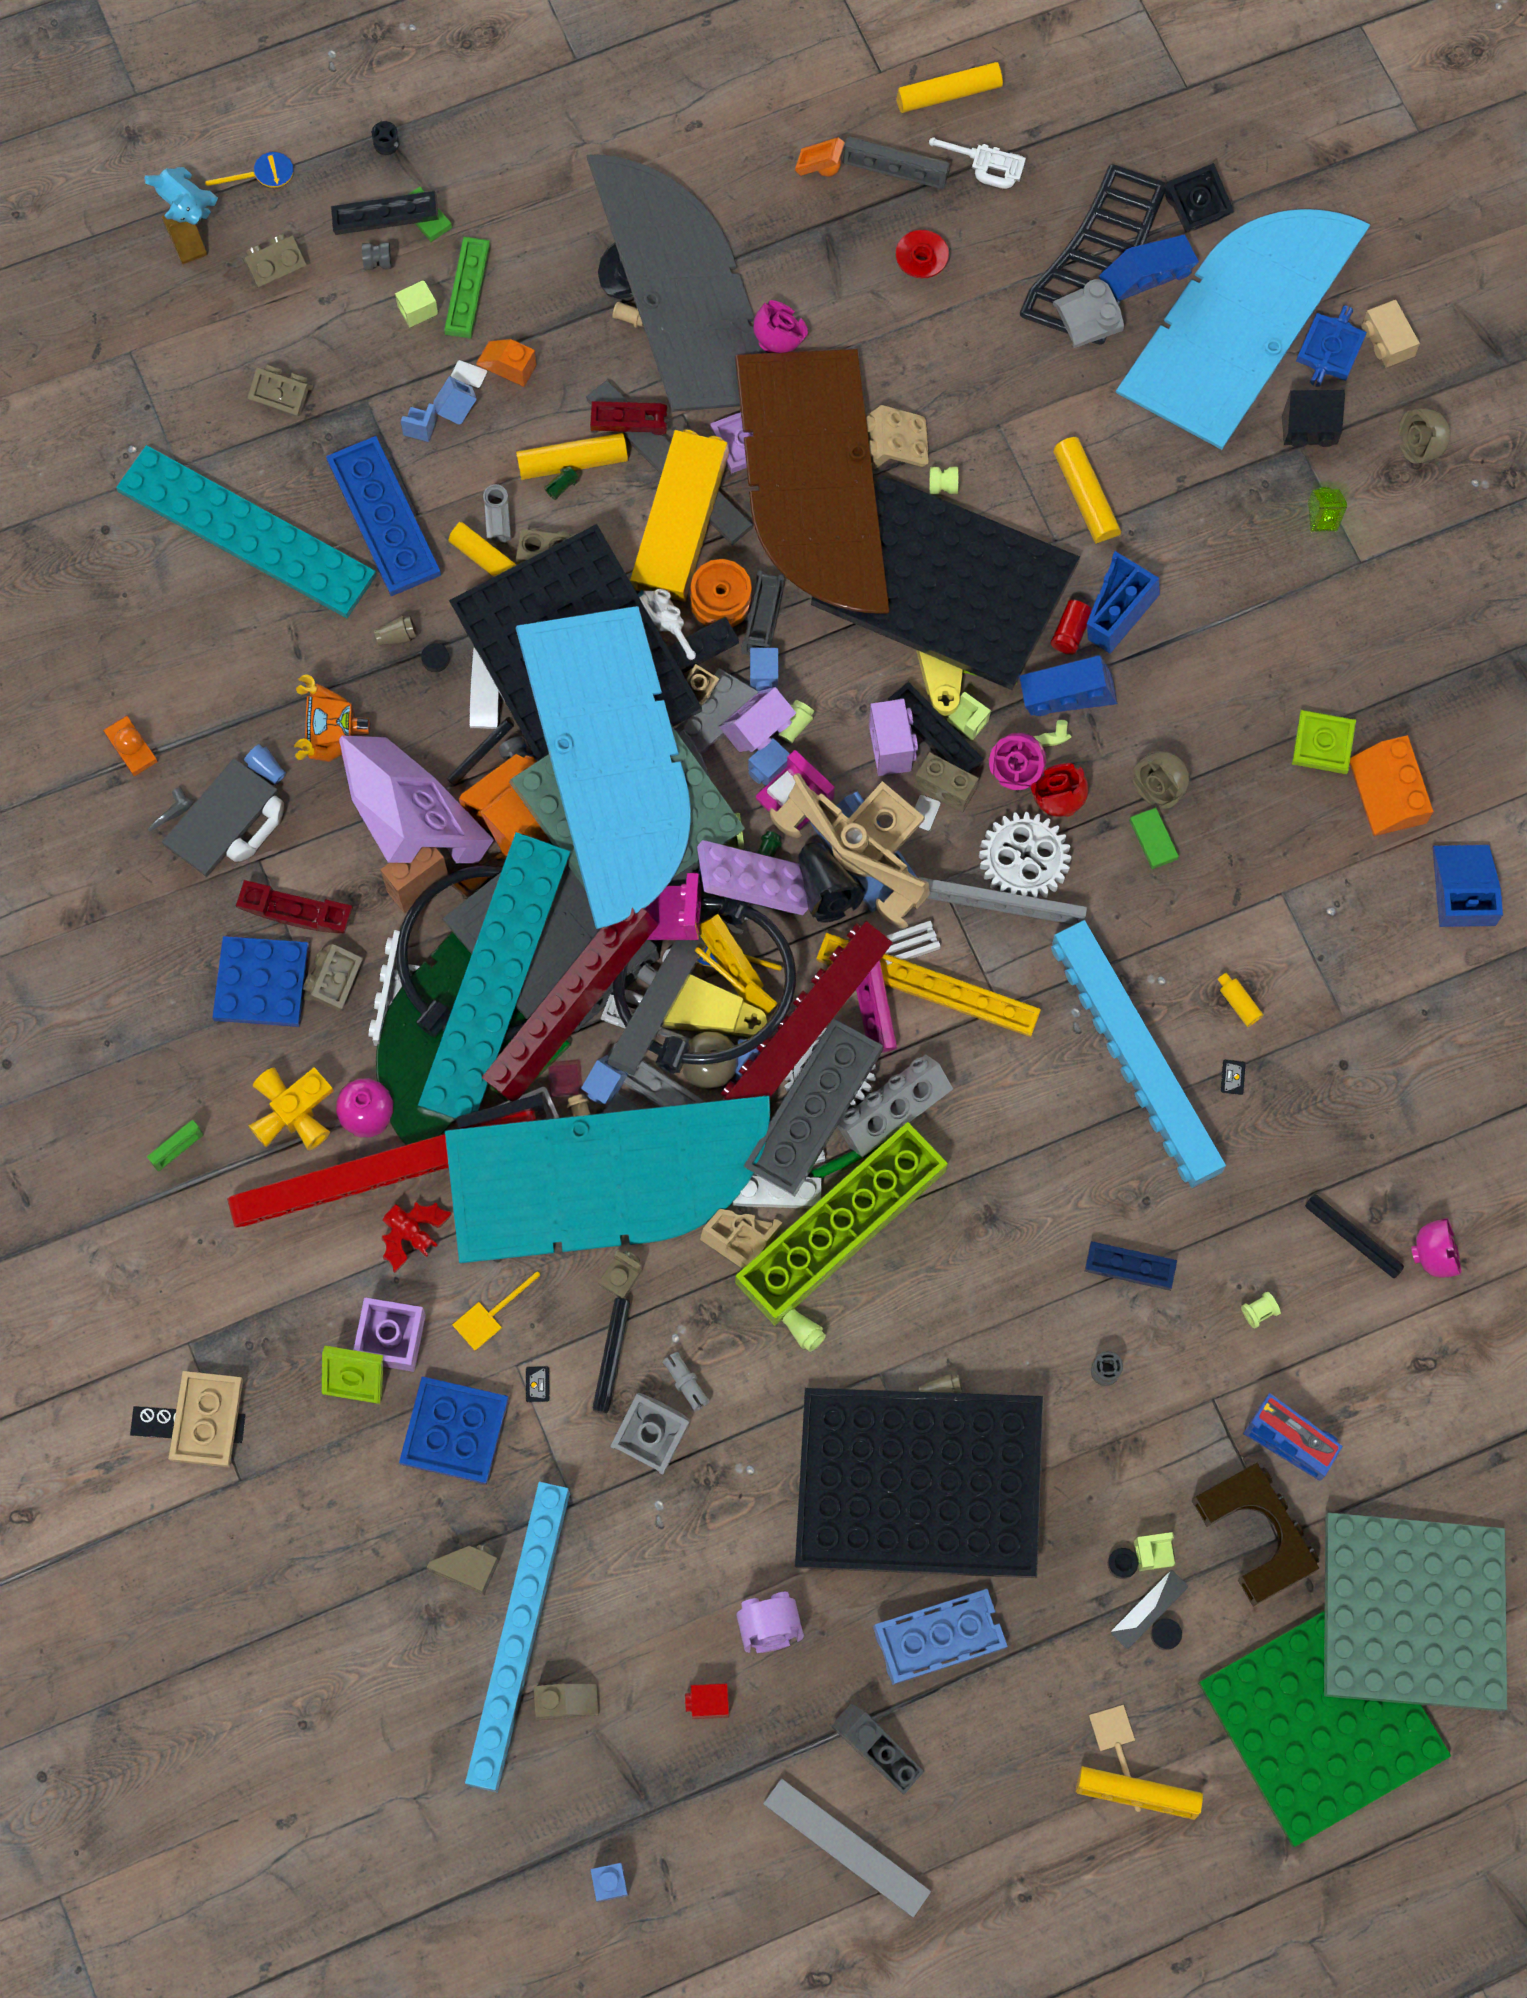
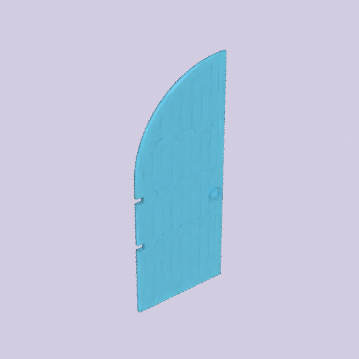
(1240, 319)
(610, 755)

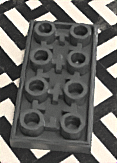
(219, 817)

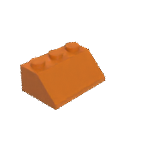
(1391, 786)
(510, 815)

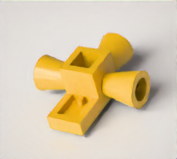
(292, 1107)

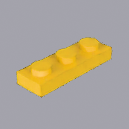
(727, 951)

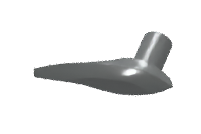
(179, 807)

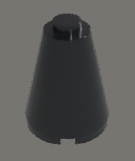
(827, 884)

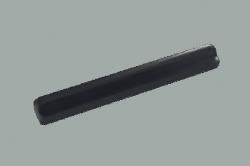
(1354, 1236)
(611, 1355)

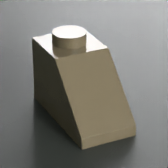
(467, 1567)
(565, 1701)

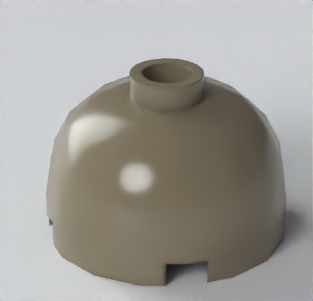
(1424, 435)
(1161, 778)
(710, 1075)

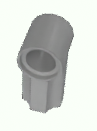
(497, 515)

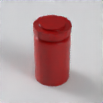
(1071, 627)

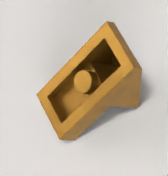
(185, 240)

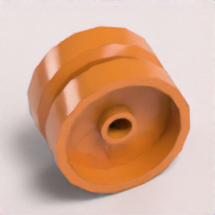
(720, 591)

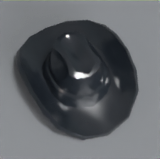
(612, 274)

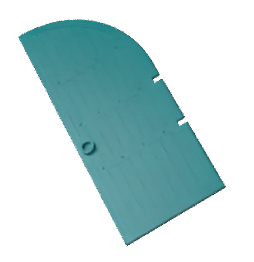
(599, 1177)

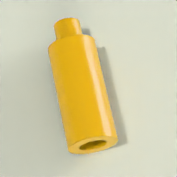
(1240, 1000)

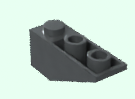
(877, 1748)

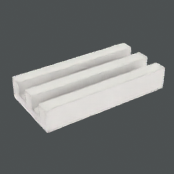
(931, 935)

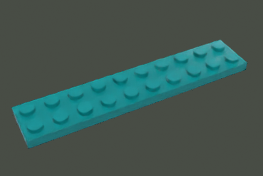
(246, 531)
(494, 976)

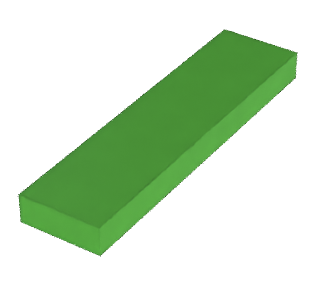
(467, 287)

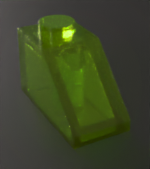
(1326, 509)

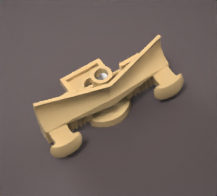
(861, 843)

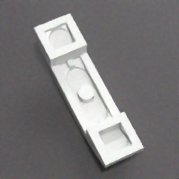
(483, 697)

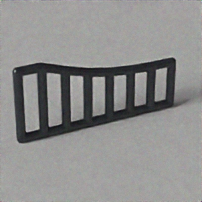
(1084, 232)

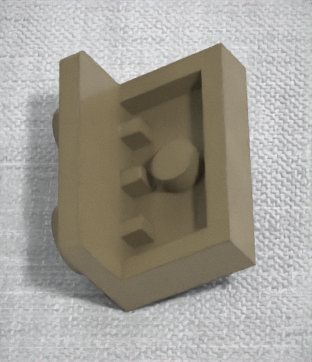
(274, 260)

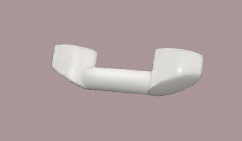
(240, 850)

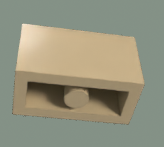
(1390, 333)

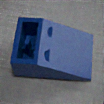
(1466, 886)

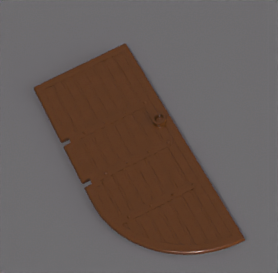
(813, 474)

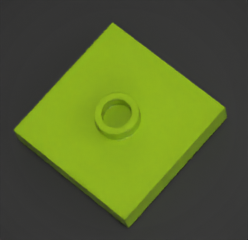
(1323, 742)
(352, 1374)

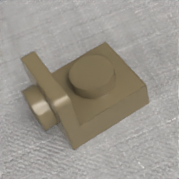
(621, 1274)

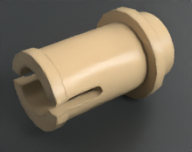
(628, 314)
(578, 1105)

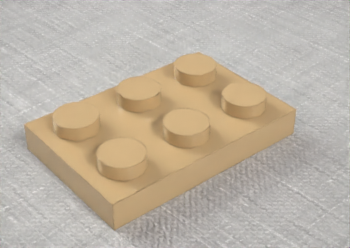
(205, 1419)

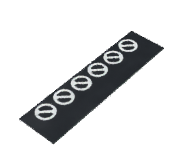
(160, 1423)

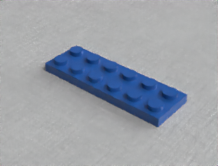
(383, 516)

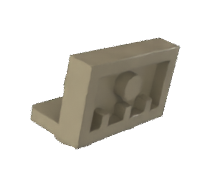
(279, 390)
(332, 976)

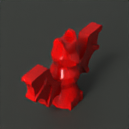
(406, 1228)

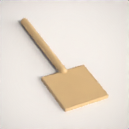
(1113, 1730)

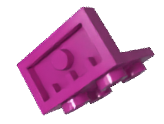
(810, 775)
(677, 911)

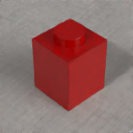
(707, 1701)

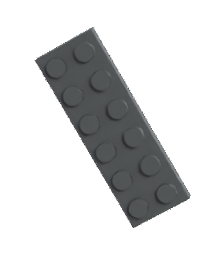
(814, 1106)

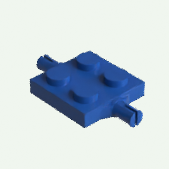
(1331, 346)

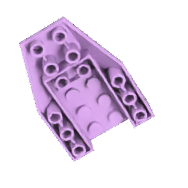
(407, 804)

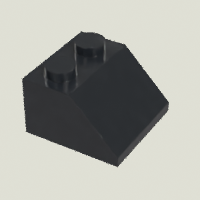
(1313, 417)

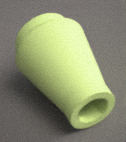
(799, 721)
(806, 1332)

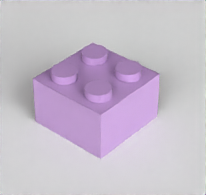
(757, 720)
(892, 737)
(391, 1331)

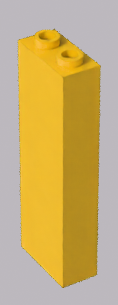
(680, 514)

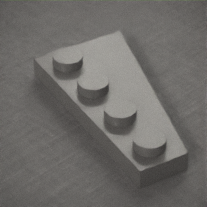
(722, 703)

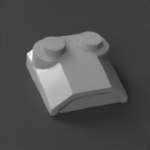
(1090, 313)
(651, 1432)

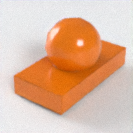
(821, 157)
(130, 746)

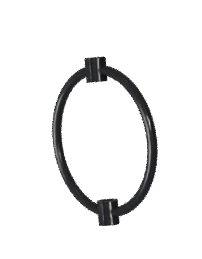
(436, 1015)
(674, 1050)

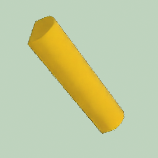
(949, 87)
(576, 454)
(1086, 490)
(479, 550)
(1139, 1793)

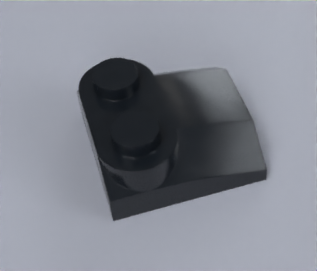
(1198, 198)

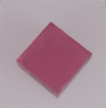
(564, 1080)

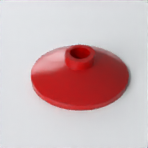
(922, 244)

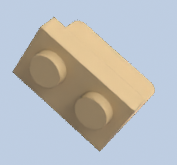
(896, 436)

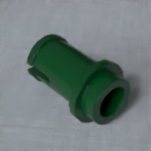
(561, 482)
(769, 844)

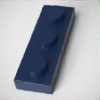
(1130, 1265)

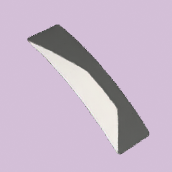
(1149, 1609)

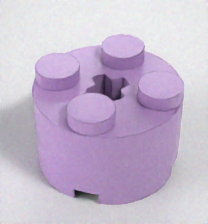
(769, 1623)

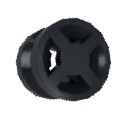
(388, 131)

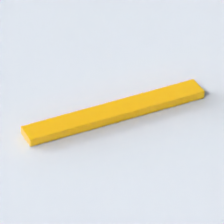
(947, 991)

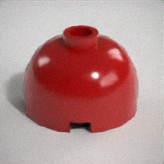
(1061, 790)

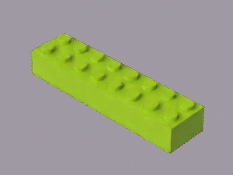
(841, 1223)

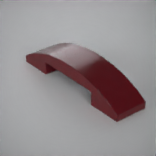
(293, 909)

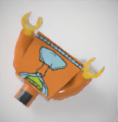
(326, 721)

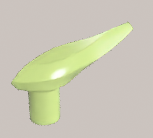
(1057, 737)

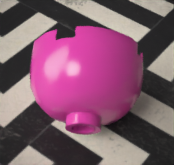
(777, 328)
(1017, 761)
(364, 1107)
(1437, 1249)

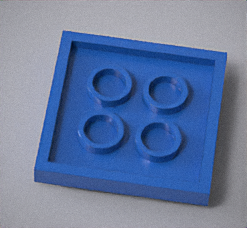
(260, 981)
(454, 1430)

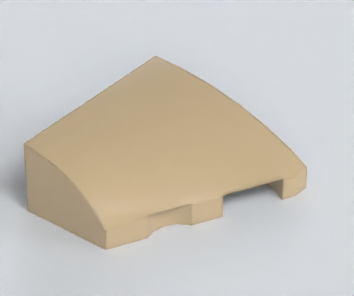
(739, 1236)

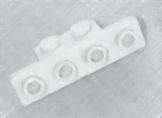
(391, 986)

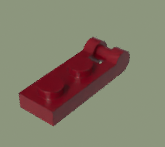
(628, 417)

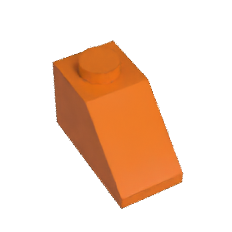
(509, 360)

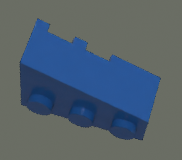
(1122, 601)
(1069, 687)

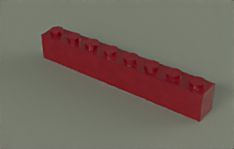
(568, 1004)
(811, 1015)

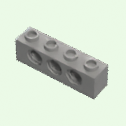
(907, 1106)

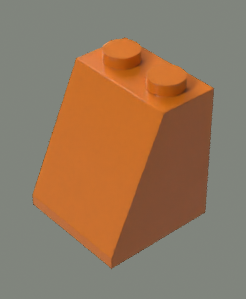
(493, 785)

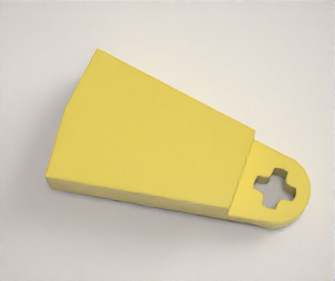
(940, 680)
(712, 1009)

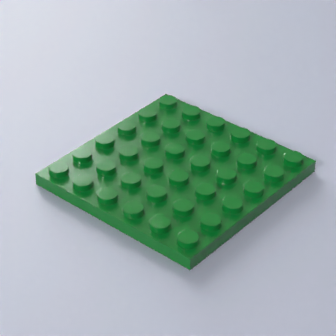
(1312, 1751)

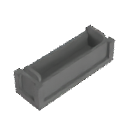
(763, 612)

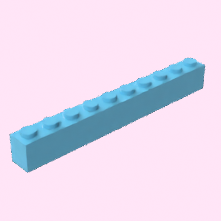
(1138, 1054)
(517, 1637)

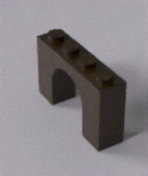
(1252, 1491)

